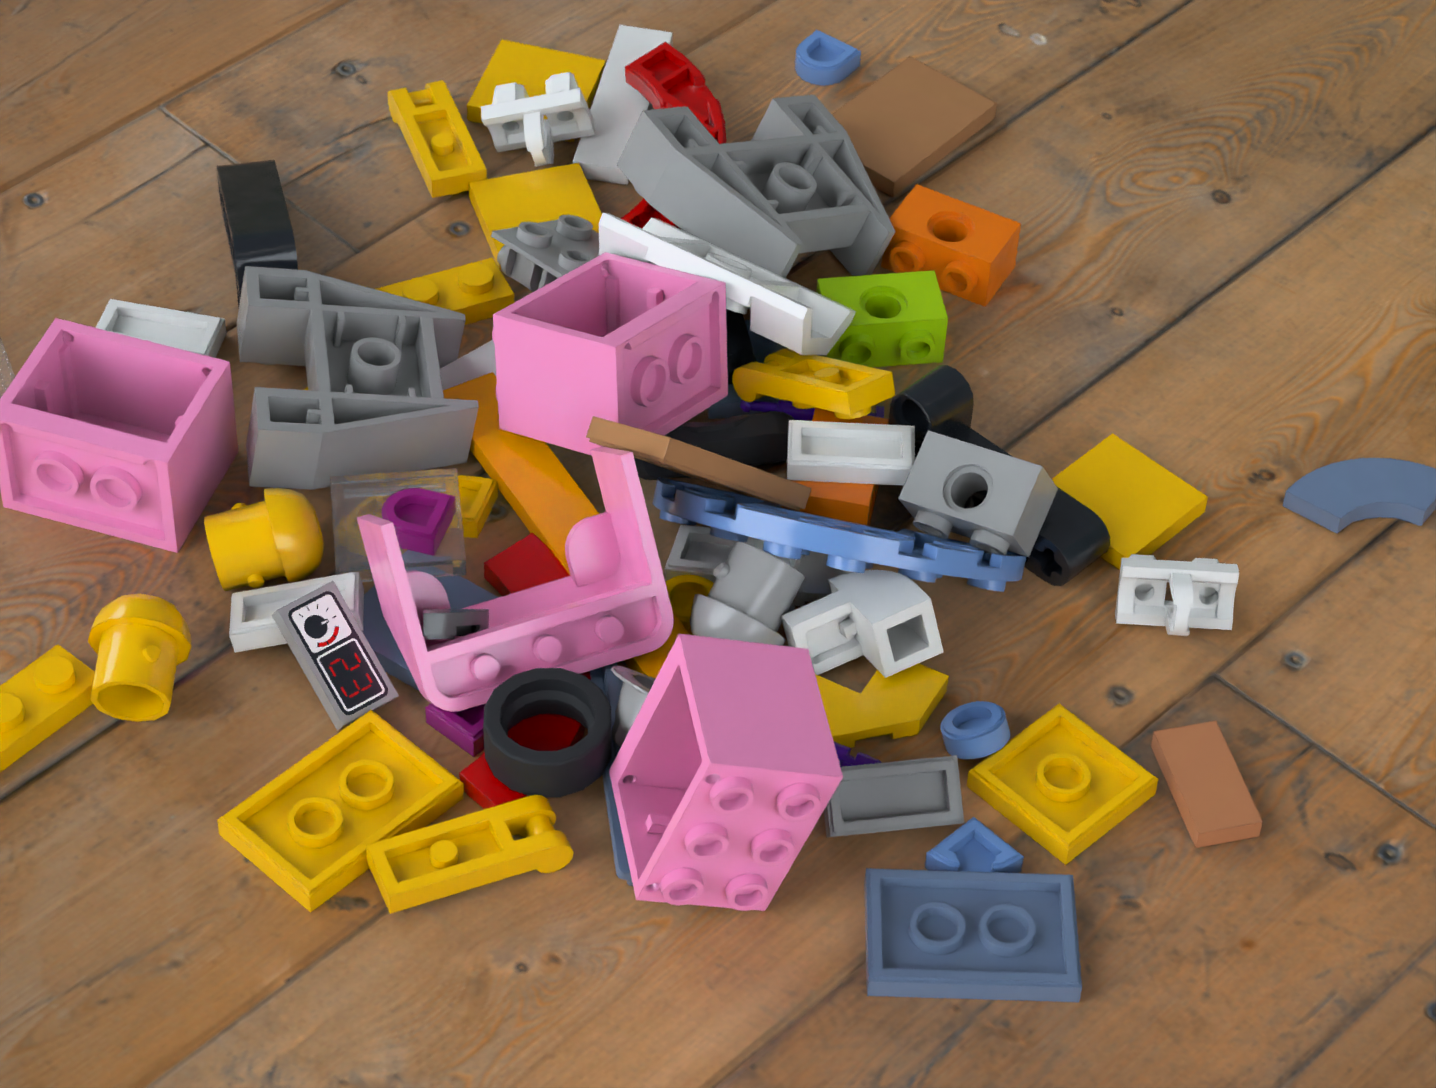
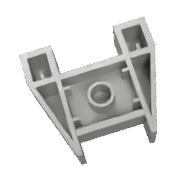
(764, 197)
(369, 380)

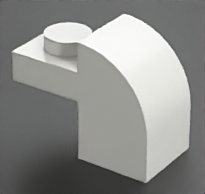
(869, 616)

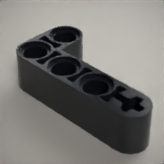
(255, 218)
(1071, 531)

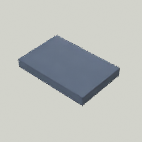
(971, 935)

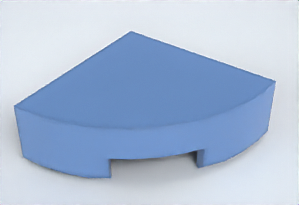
(974, 850)

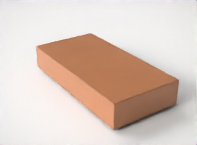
(1206, 784)

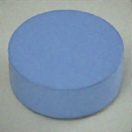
(975, 730)

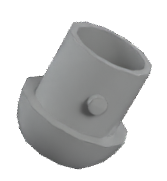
(747, 597)

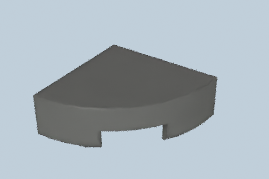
(453, 622)

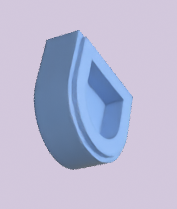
(825, 59)

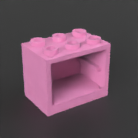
(613, 346)
(116, 434)
(723, 773)

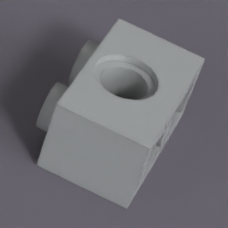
(953, 470)

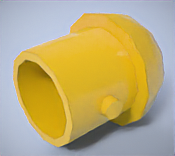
(265, 540)
(138, 652)

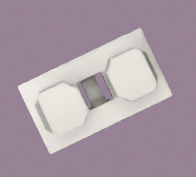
(518, 119)
(1199, 589)

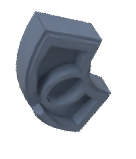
(1364, 490)

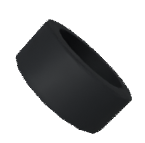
(547, 772)

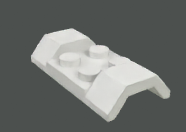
(777, 305)

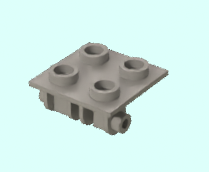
(546, 250)

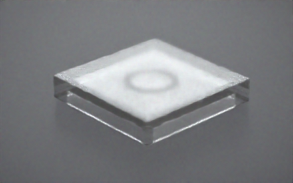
(366, 493)

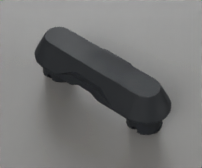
(744, 438)

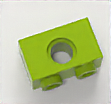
(895, 320)

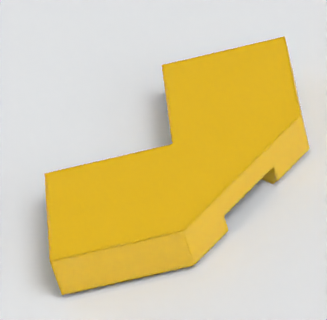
(885, 706)

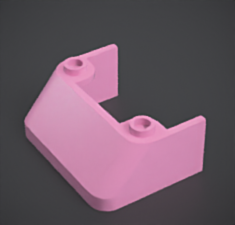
(594, 618)

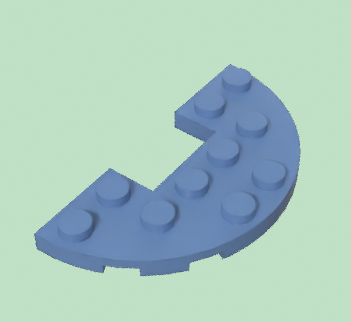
(848, 544)

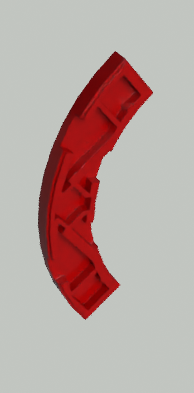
(669, 82)
(510, 571)

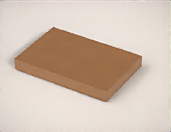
(911, 122)
(698, 463)

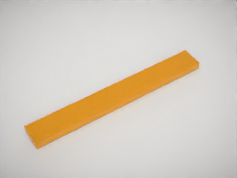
(537, 489)

